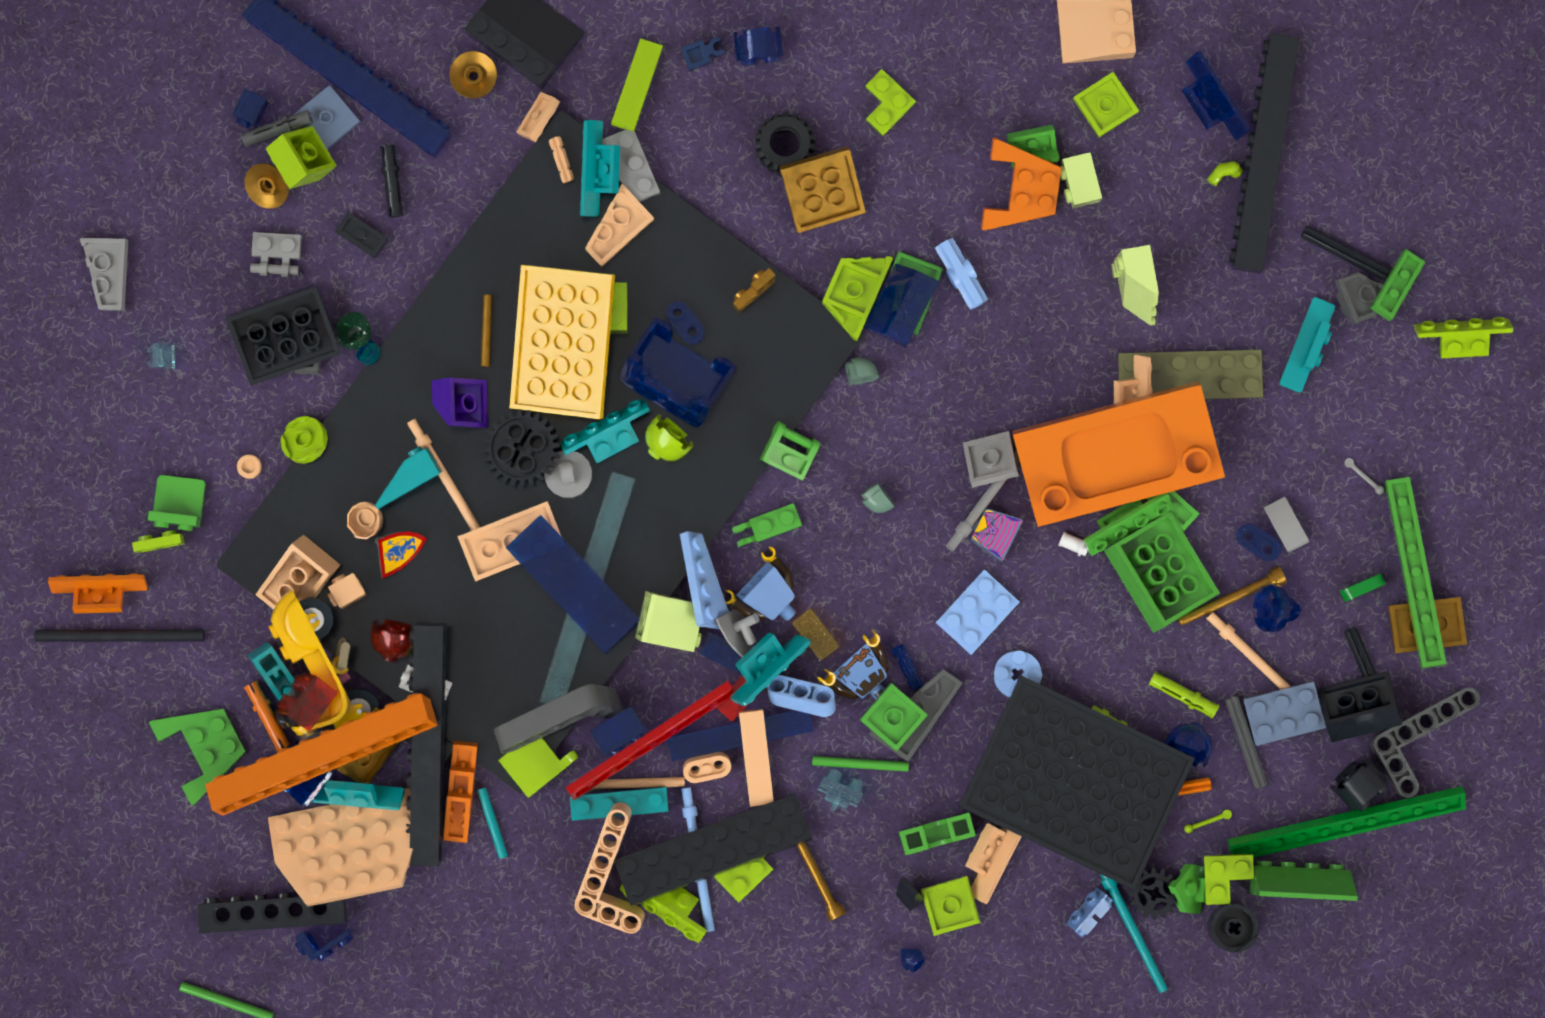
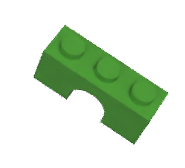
(936, 833)

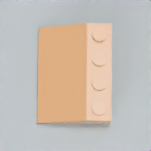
(1096, 30)

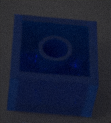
(618, 732)

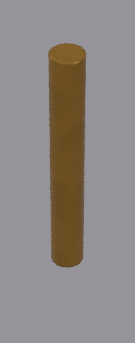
(486, 330)

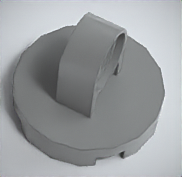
(570, 476)

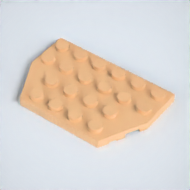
(342, 850)

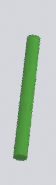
(860, 763)
(225, 1001)

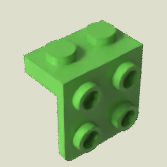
(178, 502)

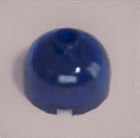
(1192, 741)

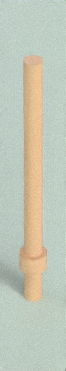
(424, 441)
(1227, 632)

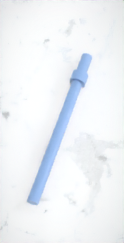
(690, 813)

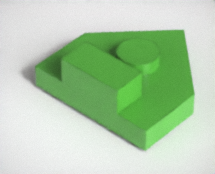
(1189, 888)

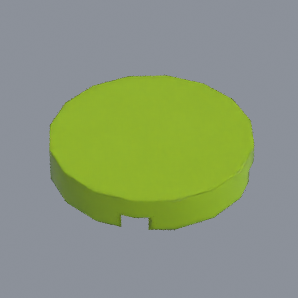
(304, 439)

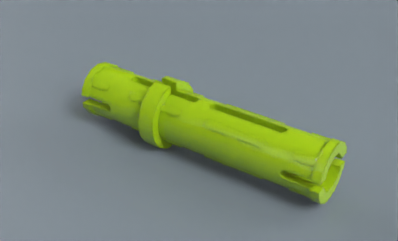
(1188, 697)

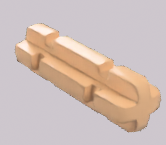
(561, 159)

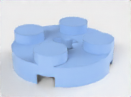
(1016, 660)

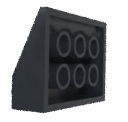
(525, 36)
(283, 334)

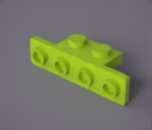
(1464, 337)
(674, 911)

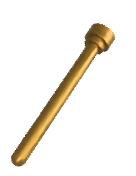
(1275, 577)
(833, 908)

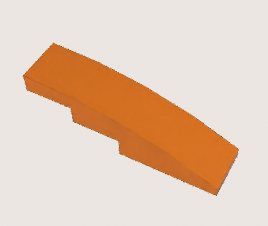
(460, 791)

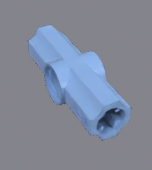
(961, 273)

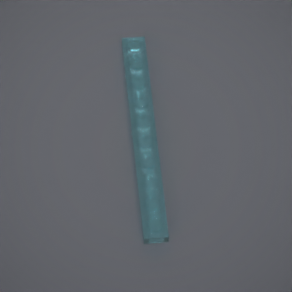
(598, 558)

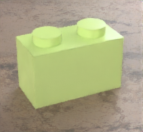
(1080, 180)

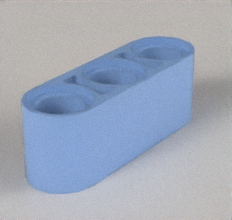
(809, 703)

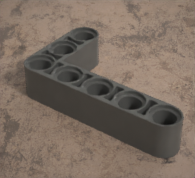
(585, 701)
(1416, 731)

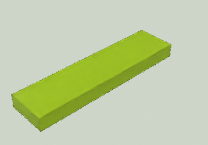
(637, 85)

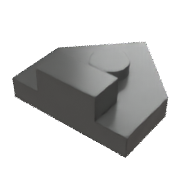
(1357, 296)

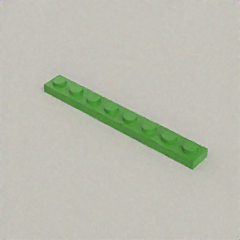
(1415, 573)

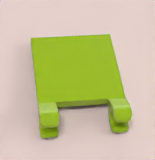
(535, 765)

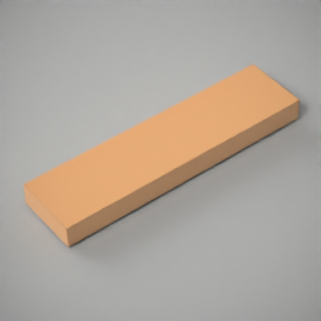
(756, 757)

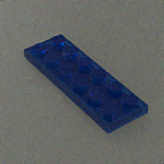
(572, 584)

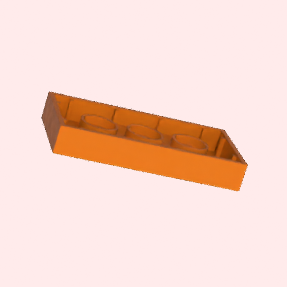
(1118, 453)

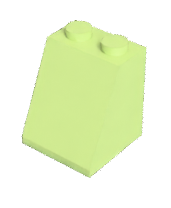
(668, 622)

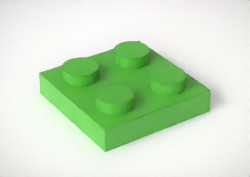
(893, 717)

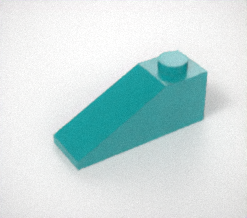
(413, 472)
(272, 670)

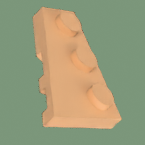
(620, 225)

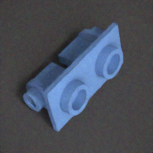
(1095, 903)

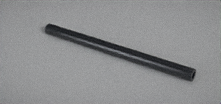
(119, 635)

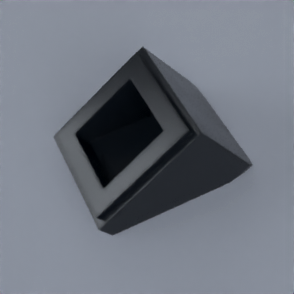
(908, 894)

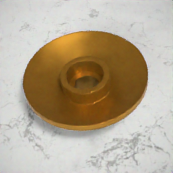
(470, 63)
(261, 191)

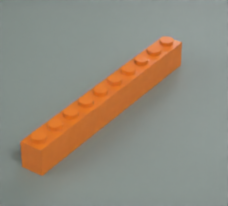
(321, 754)

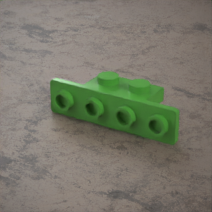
(1125, 521)

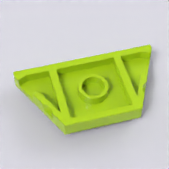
(855, 290)

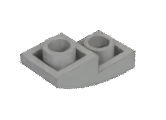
(1286, 524)

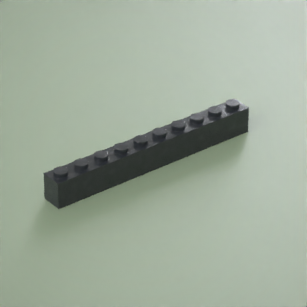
(1265, 153)
(428, 746)

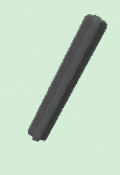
(1246, 742)

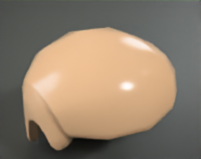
(364, 520)

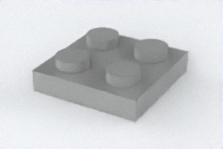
(990, 459)

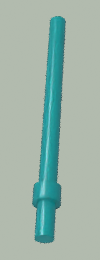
(1110, 885)

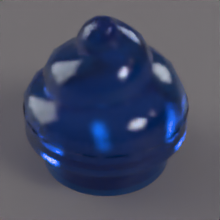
(912, 959)

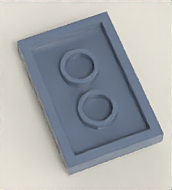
(1284, 713)

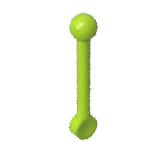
(1226, 814)

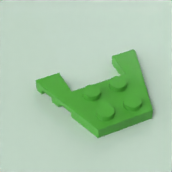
(211, 741)

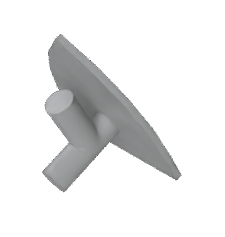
(738, 631)

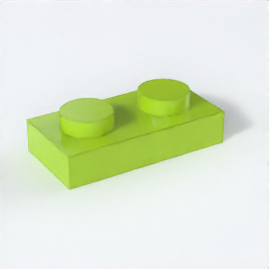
(148, 543)

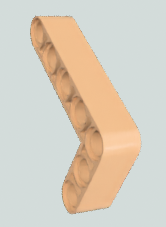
(601, 871)

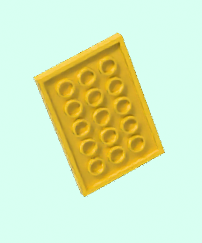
(562, 341)

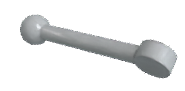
(1349, 463)

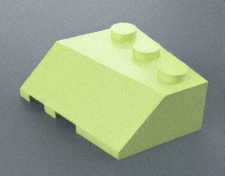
(1137, 282)

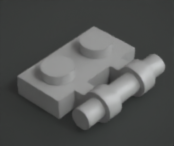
(275, 246)

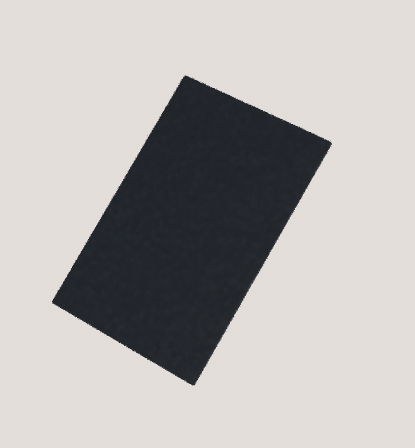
(507, 623)

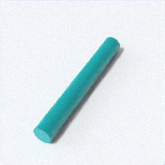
(492, 823)

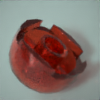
(391, 639)

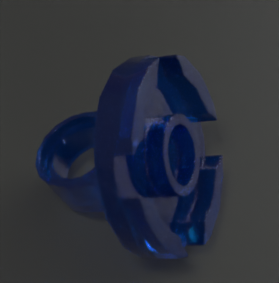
(1274, 608)

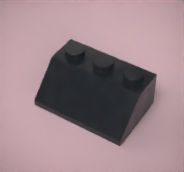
(1359, 707)

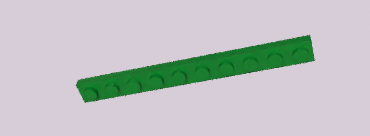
(1349, 823)

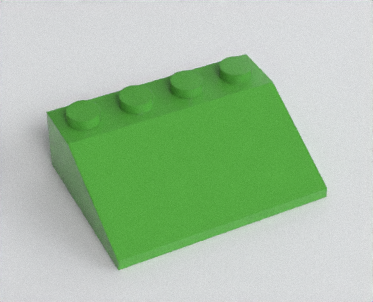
(1161, 572)
(1303, 882)

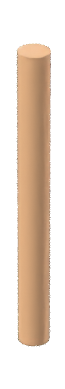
(642, 783)

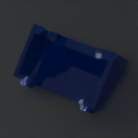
(675, 375)

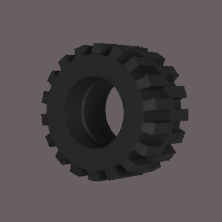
(779, 124)

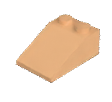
(303, 569)

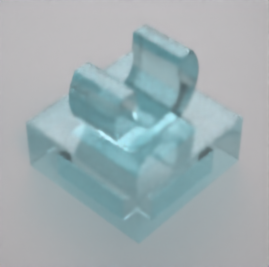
(162, 356)

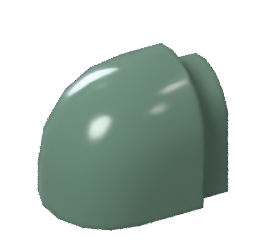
(860, 371)
(877, 499)

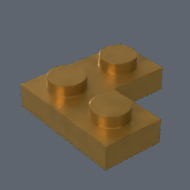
(760, 282)

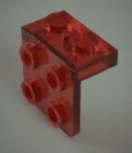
(306, 700)

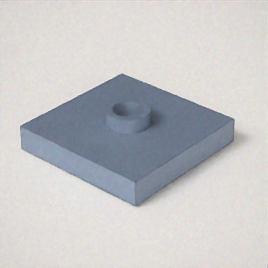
(330, 116)

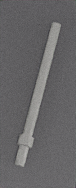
(964, 528)

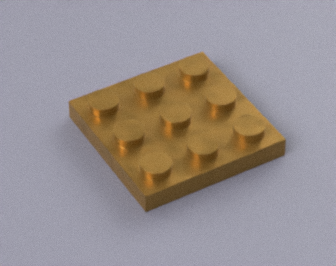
(822, 189)

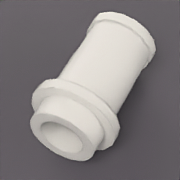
(1073, 543)

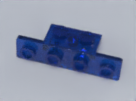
(1211, 99)

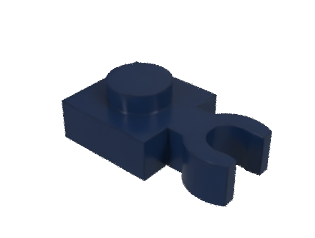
(699, 55)

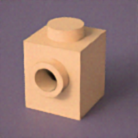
(346, 590)

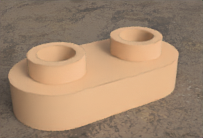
(707, 769)

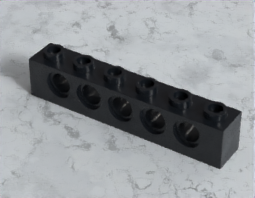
(210, 922)

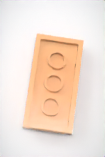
(486, 545)

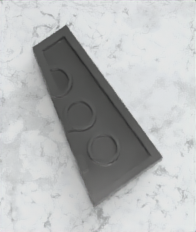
(932, 700)

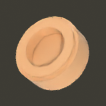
(249, 466)

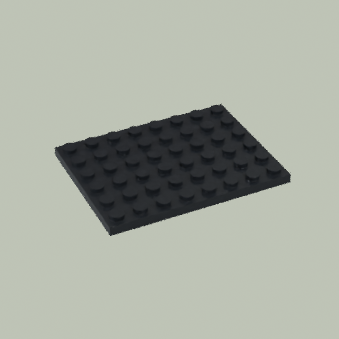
(1076, 782)

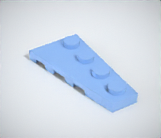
(703, 582)

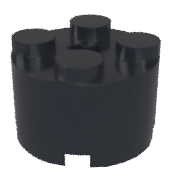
(1359, 784)
(1246, 929)

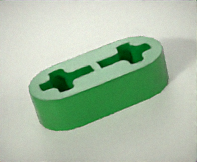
(1362, 587)

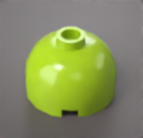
(666, 440)

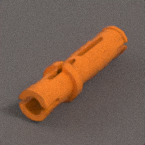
(266, 715)

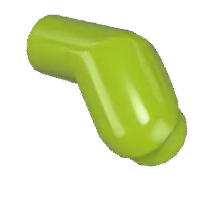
(1225, 169)

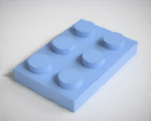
(977, 612)

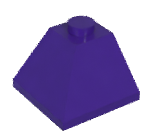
(461, 401)

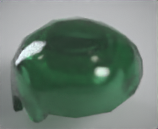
(353, 331)

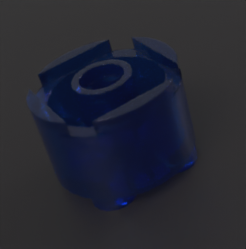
(758, 45)

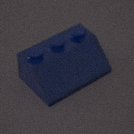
(901, 304)

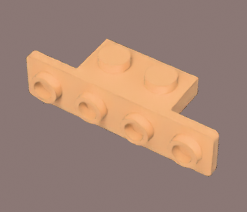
(1137, 386)
(990, 859)

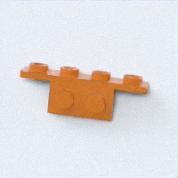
(97, 593)

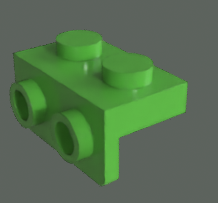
(1037, 141)

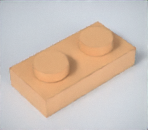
(538, 117)

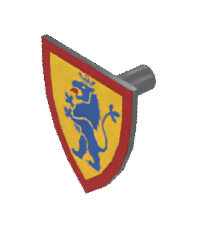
(398, 550)

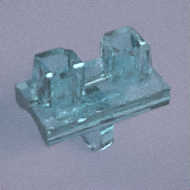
(838, 793)

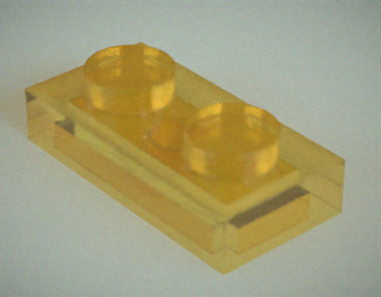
(812, 628)

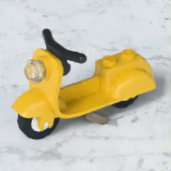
(299, 629)

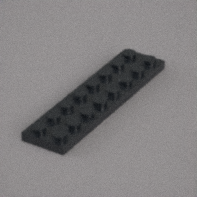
(712, 850)

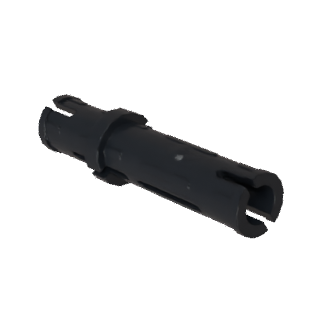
(392, 187)

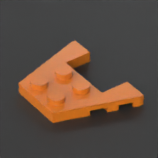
(1032, 187)

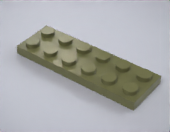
(1220, 373)

